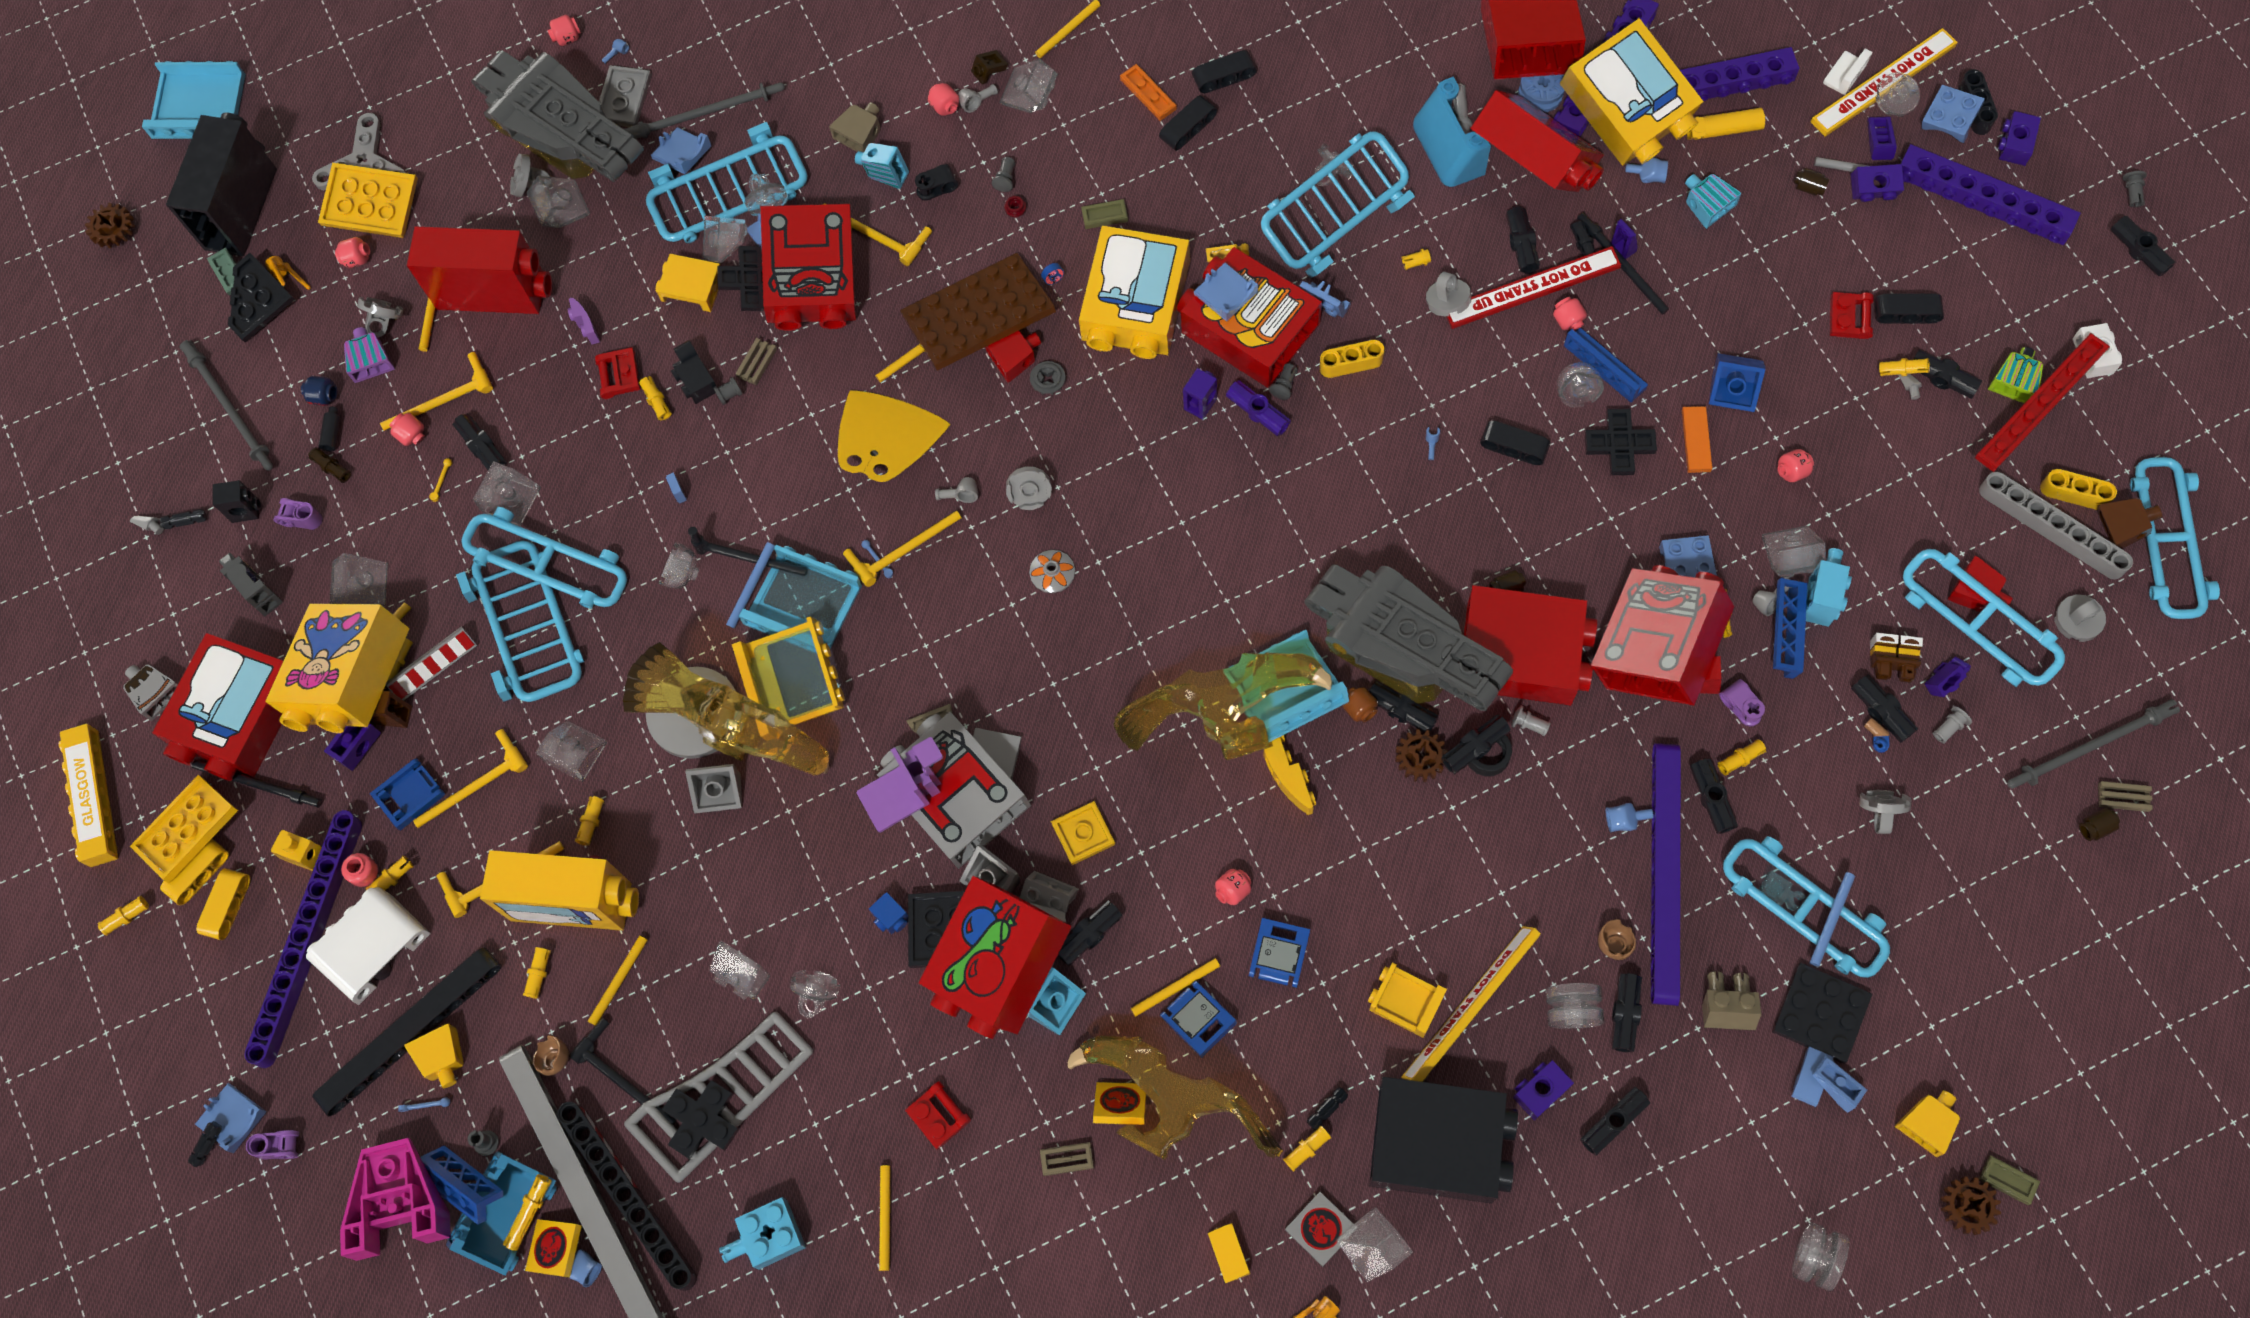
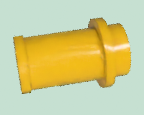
(1416, 259)

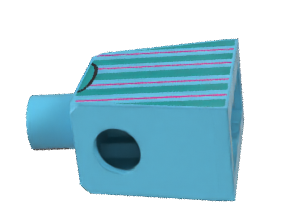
(883, 164)
(1710, 198)

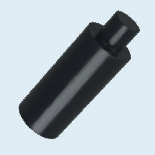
(329, 430)

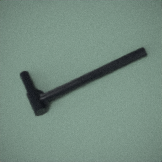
(702, 546)
(585, 1052)

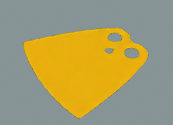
(890, 427)

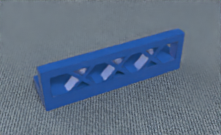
(1608, 366)
(1794, 625)
(454, 1190)

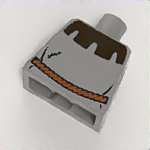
(149, 690)

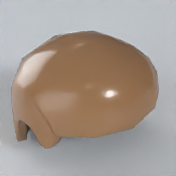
(1616, 940)
(550, 1056)

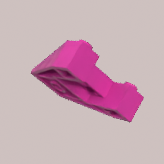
(390, 1191)

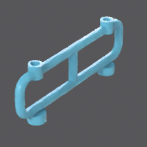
(2184, 483)
(502, 519)
(2014, 673)
(1769, 850)

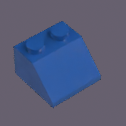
(1736, 382)

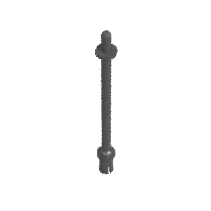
(645, 129)
(196, 360)
(2152, 715)

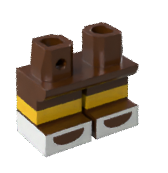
(1896, 654)

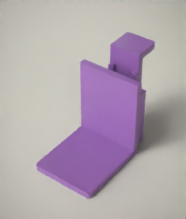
(903, 789)

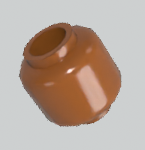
(1361, 704)

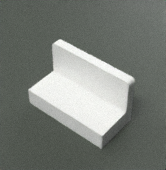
(1847, 71)

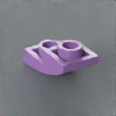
(583, 321)

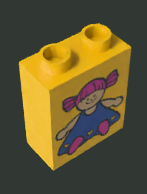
(337, 666)

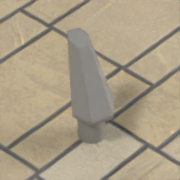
(1911, 384)
(148, 523)

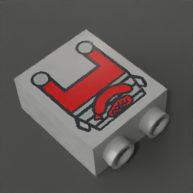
(974, 791)

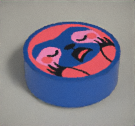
(1052, 273)

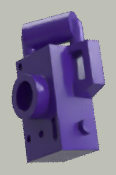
(1947, 677)

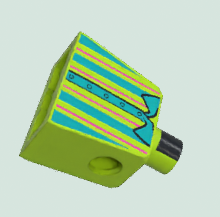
(2018, 376)

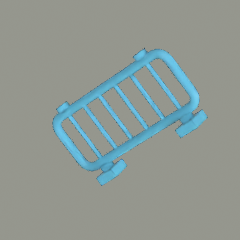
(664, 182)
(1393, 192)
(512, 681)

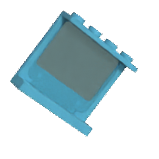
(790, 598)

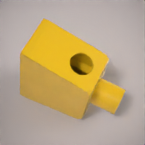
(295, 849)
(437, 1054)
(1931, 1123)

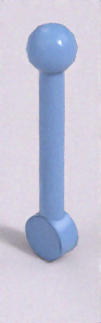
(888, 573)
(443, 1102)

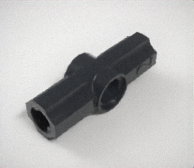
(1522, 240)
(2143, 246)
(1947, 374)
(477, 441)
(1403, 708)
(1884, 708)
(1476, 744)
(1718, 810)
(1089, 932)
(1626, 1012)
(1603, 1132)

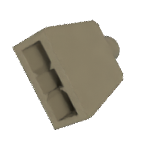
(856, 127)

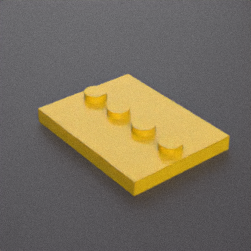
(368, 200)
(183, 828)

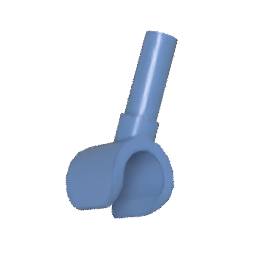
(618, 46)
(1432, 440)

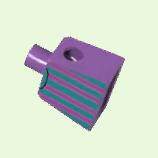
(366, 356)

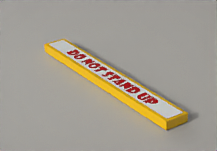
(1865, 94)
(1471, 1004)

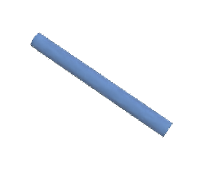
(750, 585)
(1832, 919)

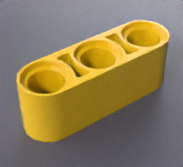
(1359, 351)
(2066, 490)
(195, 873)
(223, 904)

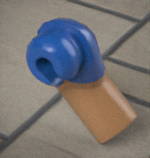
(1881, 736)

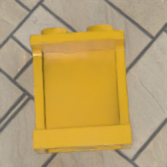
(689, 281)
(1406, 1000)

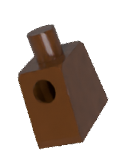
(2127, 521)
(391, 711)

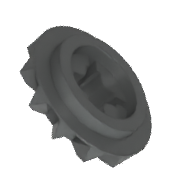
(1047, 369)

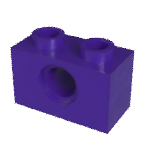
(2019, 138)
(1889, 177)
(1200, 393)
(352, 745)
(1536, 1103)

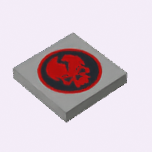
(1318, 1228)

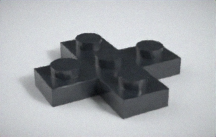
(745, 277)
(1620, 442)
(700, 1119)

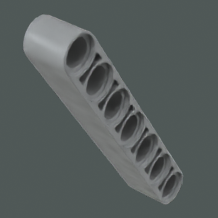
(2066, 525)

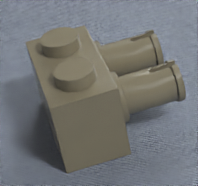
(1731, 1009)

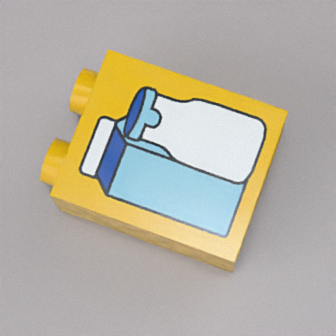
(1632, 94)
(1134, 292)
(558, 890)

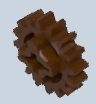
(110, 225)
(1411, 753)
(1977, 1213)

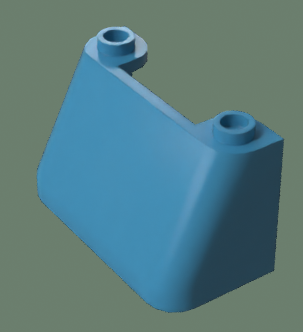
(1453, 153)
(485, 1241)

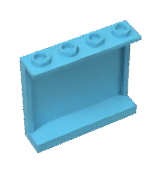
(190, 91)
(1301, 704)

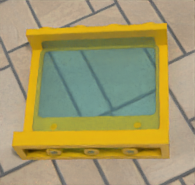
(791, 672)

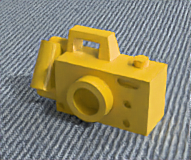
(1222, 251)

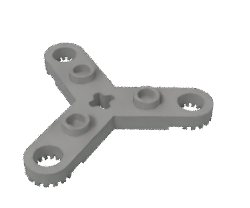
(364, 148)

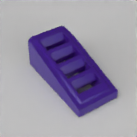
(1881, 140)
(1624, 239)

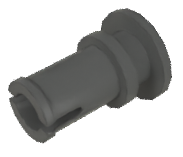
(1003, 178)
(2135, 184)
(1282, 385)
(484, 1142)

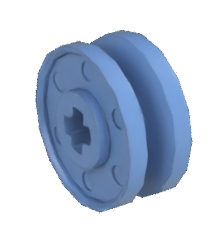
(1542, 91)

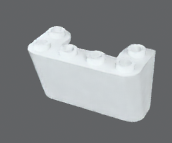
(365, 942)

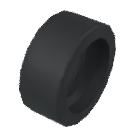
(1492, 770)

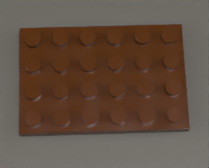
(977, 311)

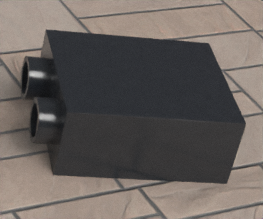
(222, 184)
(1442, 1140)

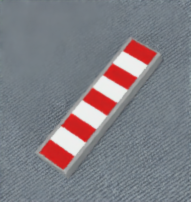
(431, 664)

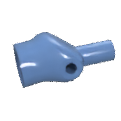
(1652, 171)
(1625, 817)
(585, 1268)

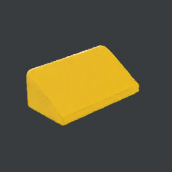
(1228, 1253)

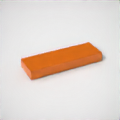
(1148, 92)
(1696, 439)

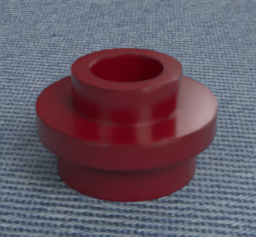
(1015, 201)

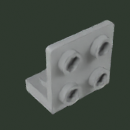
(1048, 892)

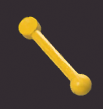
(434, 495)

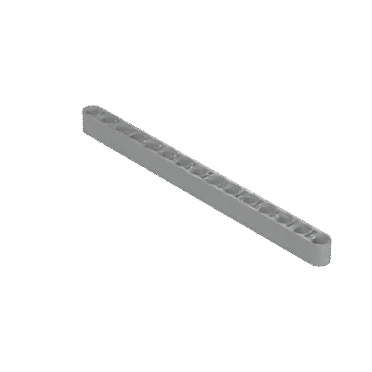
(579, 1186)

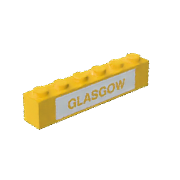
(88, 795)

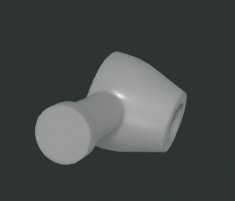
(971, 100)
(965, 491)
(1766, 601)

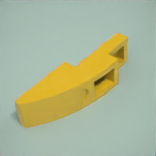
(1289, 777)

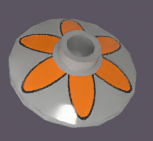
(1055, 580)

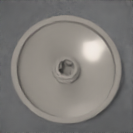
(676, 733)

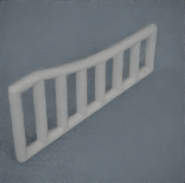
(718, 1067)

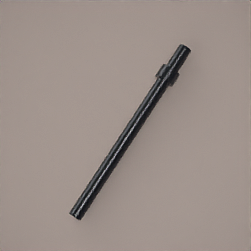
(1596, 233)
(296, 796)

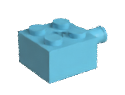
(1827, 589)
(753, 1231)

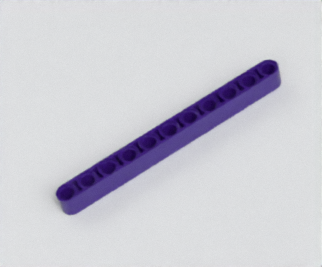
(1665, 874)
(294, 947)

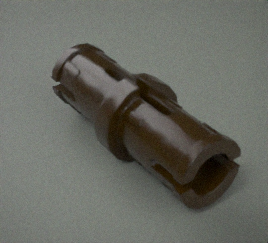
(329, 465)

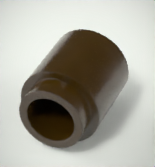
(1811, 182)
(1509, 581)
(2099, 824)

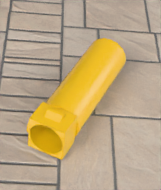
(1728, 124)

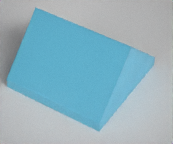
(1056, 1002)

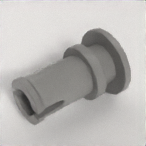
(1529, 721)
(1952, 724)

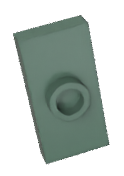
(222, 265)

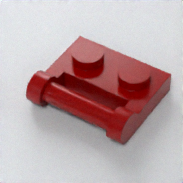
(1843, 315)
(624, 372)
(931, 1121)

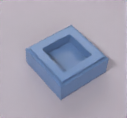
(676, 488)

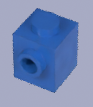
(888, 914)

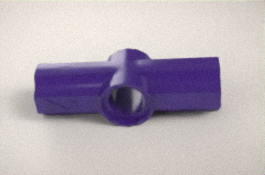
(1268, 416)

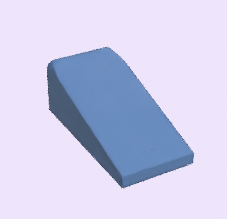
(1839, 1084)

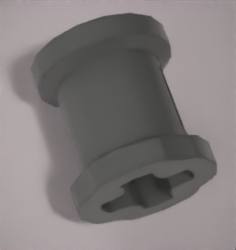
(727, 391)

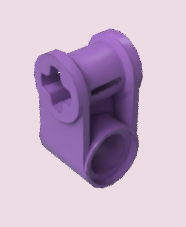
(295, 514)
(1740, 700)
(278, 1145)

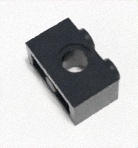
(236, 501)

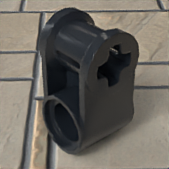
(937, 181)

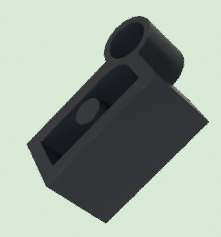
(693, 374)

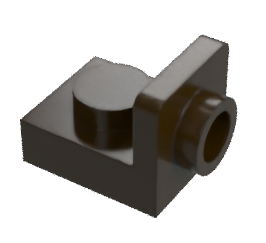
(988, 64)

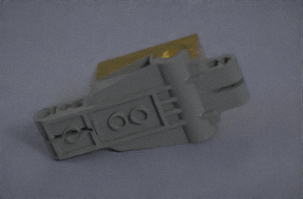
(554, 116)
(1404, 638)

